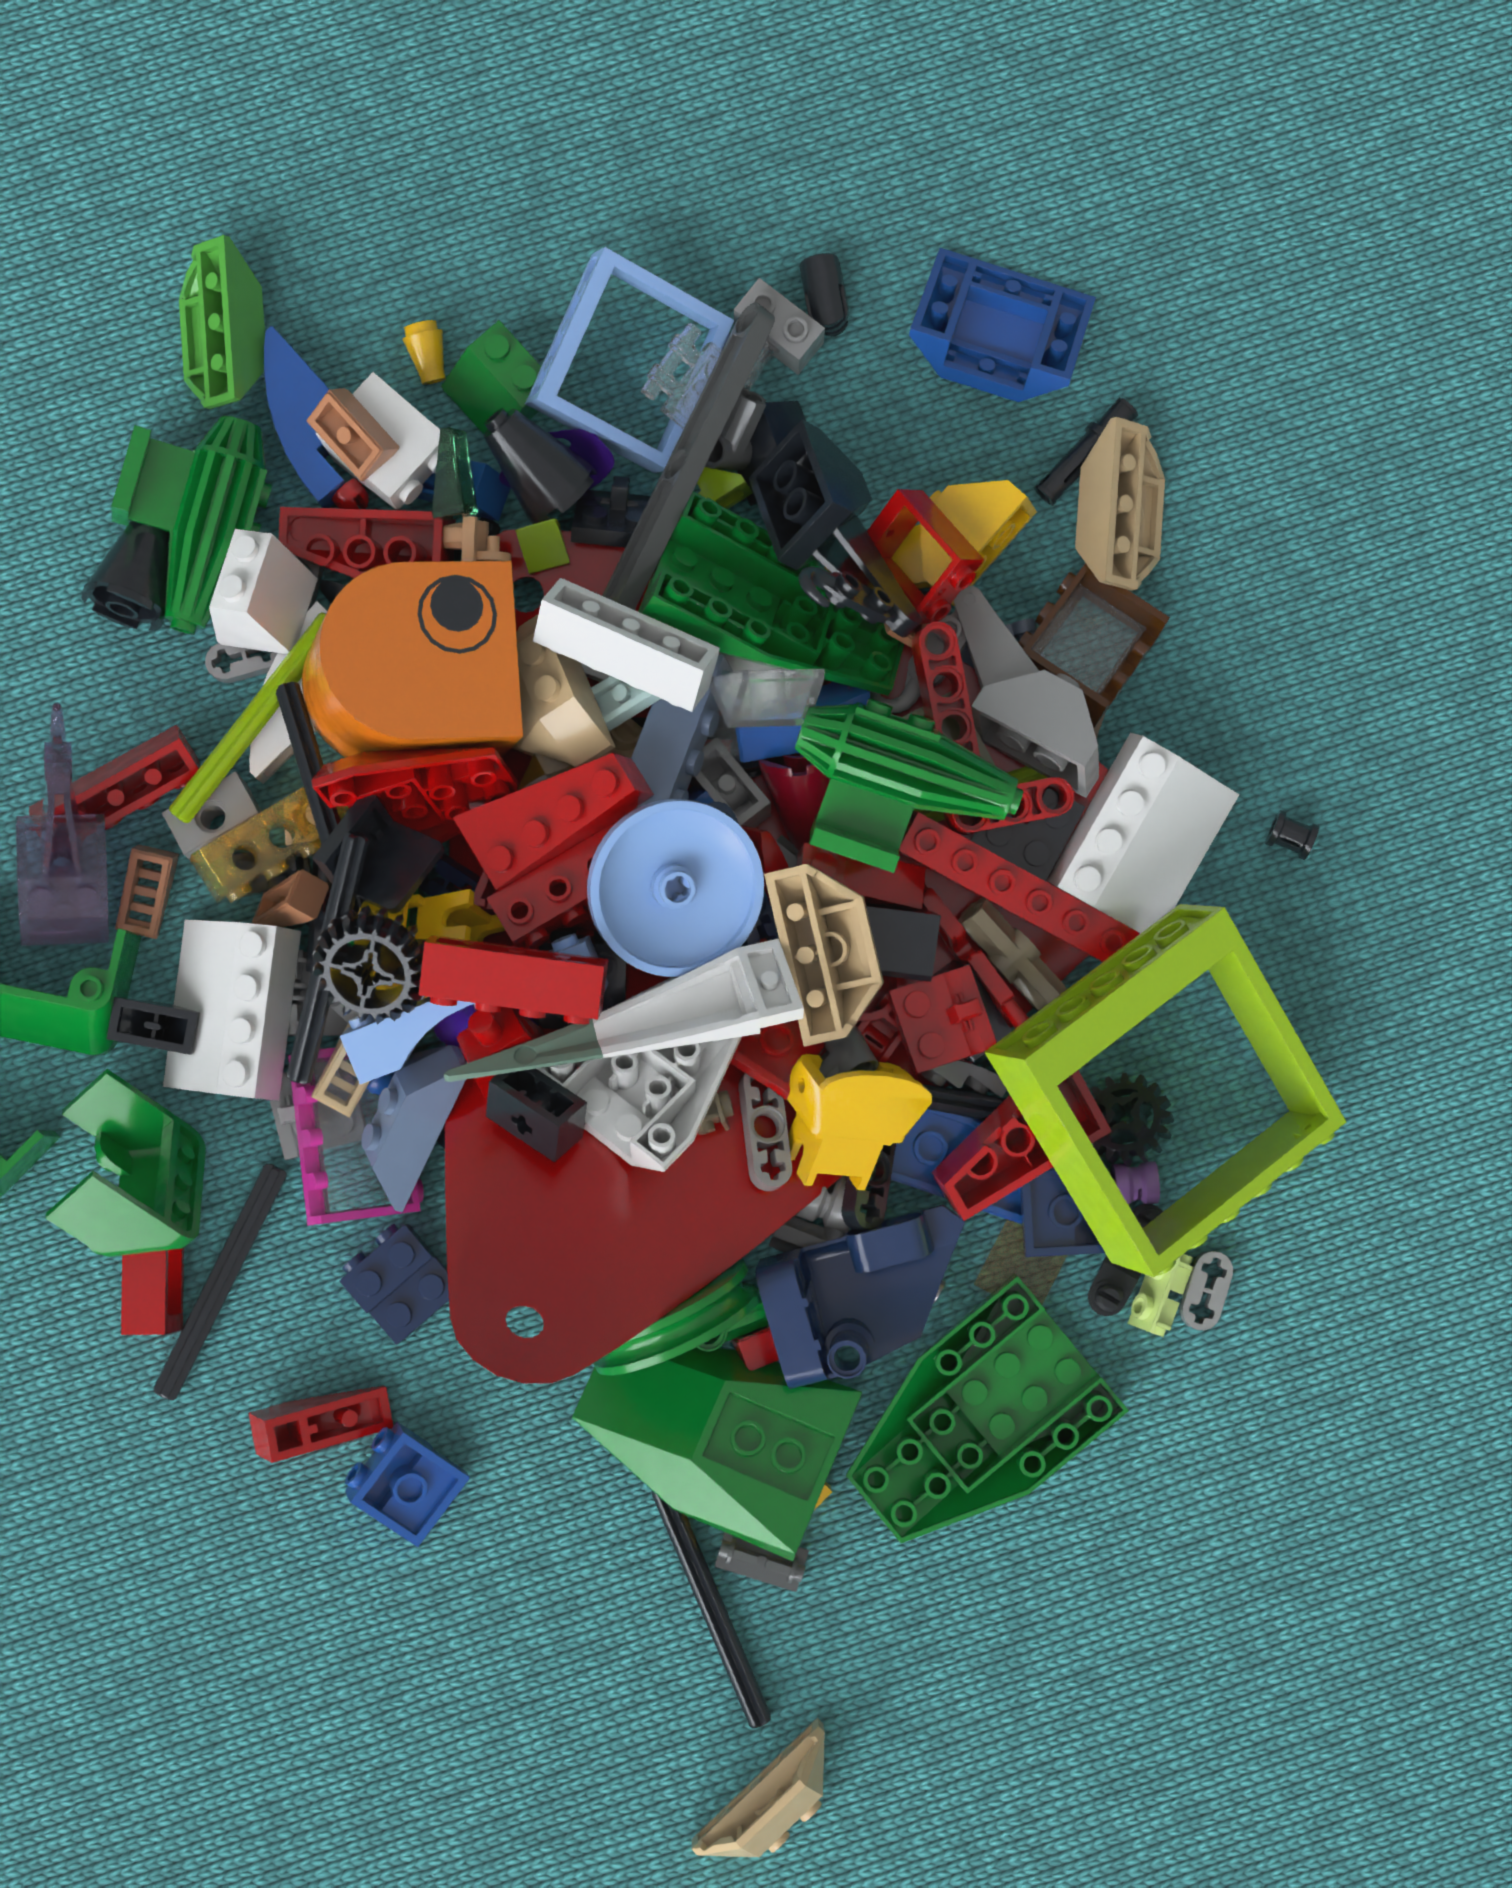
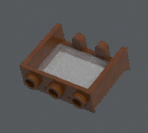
(1094, 637)

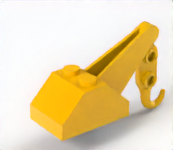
(982, 512)

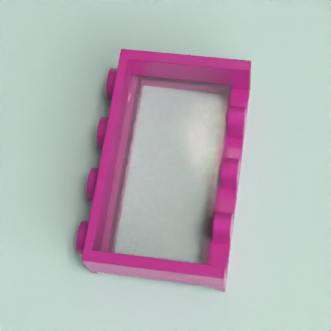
(332, 1161)

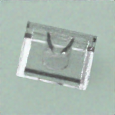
(766, 696)

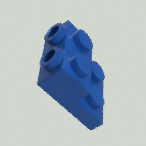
(405, 1483)

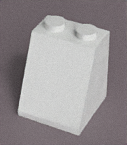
(418, 438)
(260, 594)

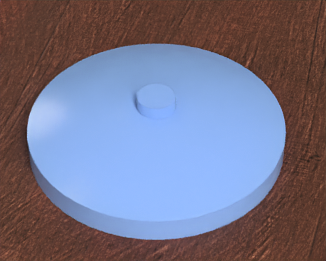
(675, 886)

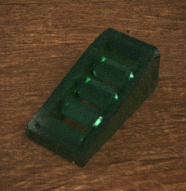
(454, 482)

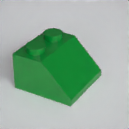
(492, 376)

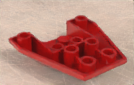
(419, 785)

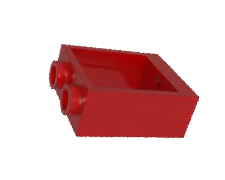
(893, 527)
(152, 1293)

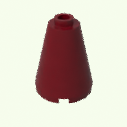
(796, 792)

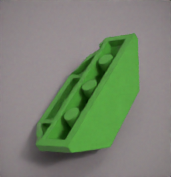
(221, 324)

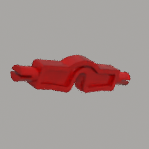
(955, 939)

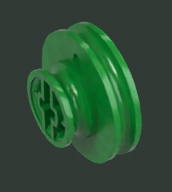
(688, 1325)

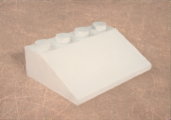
(1142, 834)
(244, 992)

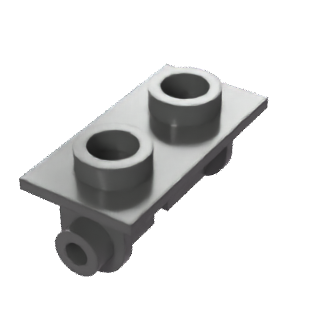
(759, 1564)

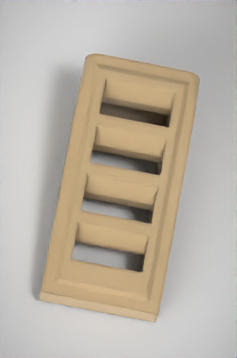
(328, 1076)

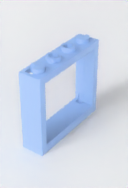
(571, 331)

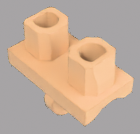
(473, 541)

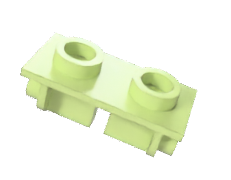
(1152, 1307)

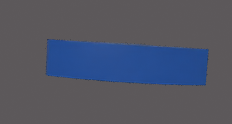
(292, 397)

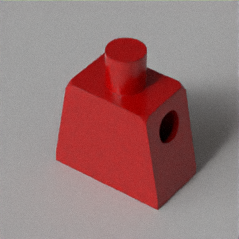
(494, 1033)

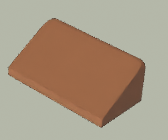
(352, 433)

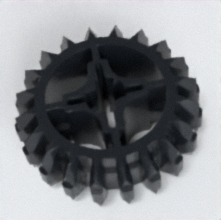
(349, 970)

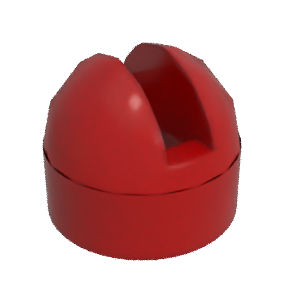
(351, 495)

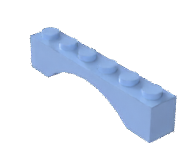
(387, 1046)

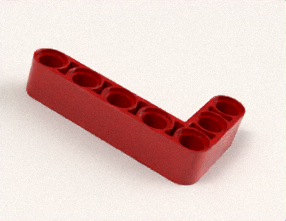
(958, 707)

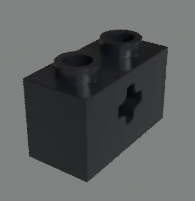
(537, 1111)

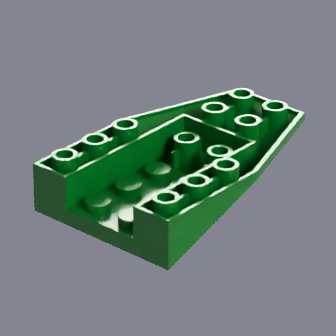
(732, 592)
(982, 1417)
(724, 1440)

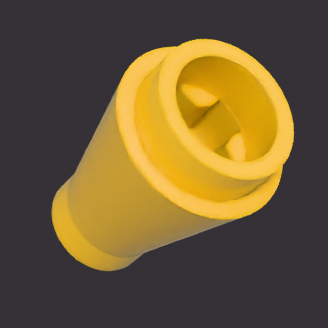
(425, 348)

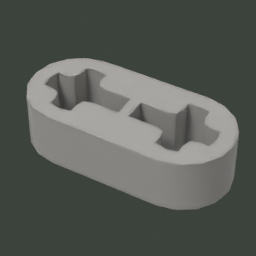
(241, 669)
(1216, 1293)

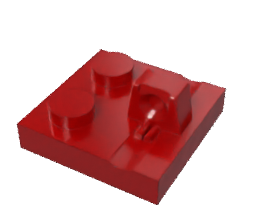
(941, 1019)
(772, 1055)

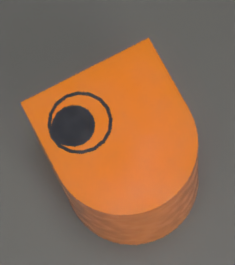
(418, 660)

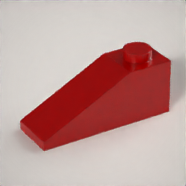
(878, 886)
(319, 1422)

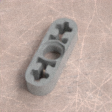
(778, 1157)

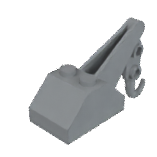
(1019, 709)

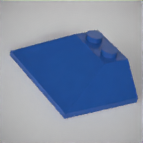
(999, 327)

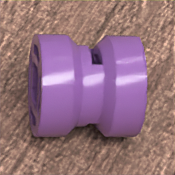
(1138, 1182)

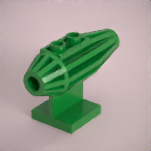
(199, 501)
(886, 769)

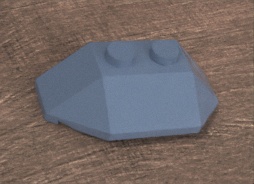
(411, 1120)

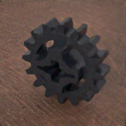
(1139, 1108)

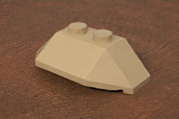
(1121, 505)
(557, 704)
(826, 948)
(770, 1802)

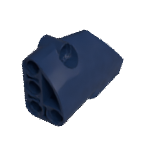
(855, 1292)

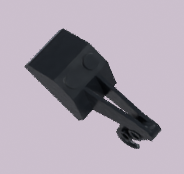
(811, 512)

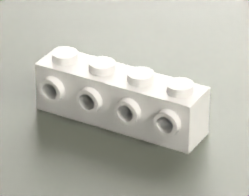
(625, 644)

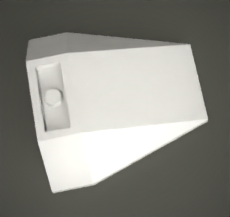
(651, 1100)

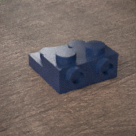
(1053, 1221)
(398, 1282)

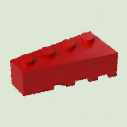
(551, 816)
(1005, 1152)

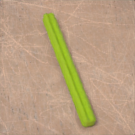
(243, 730)

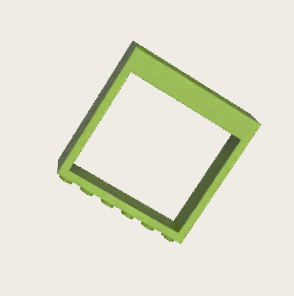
(1107, 1006)

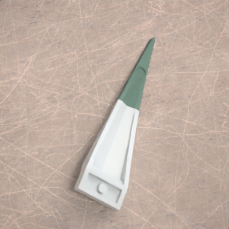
(711, 1003)

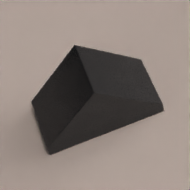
(153, 1025)

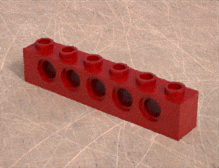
(1013, 888)

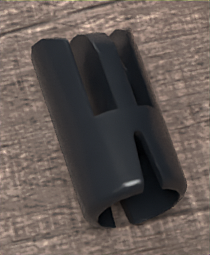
(825, 292)

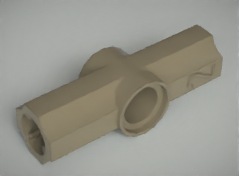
(1011, 953)

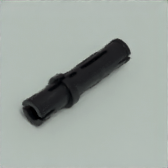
(1068, 468)

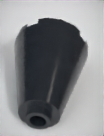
(536, 465)
(132, 578)

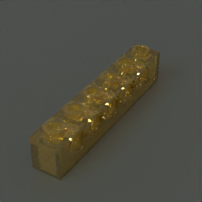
(215, 859)

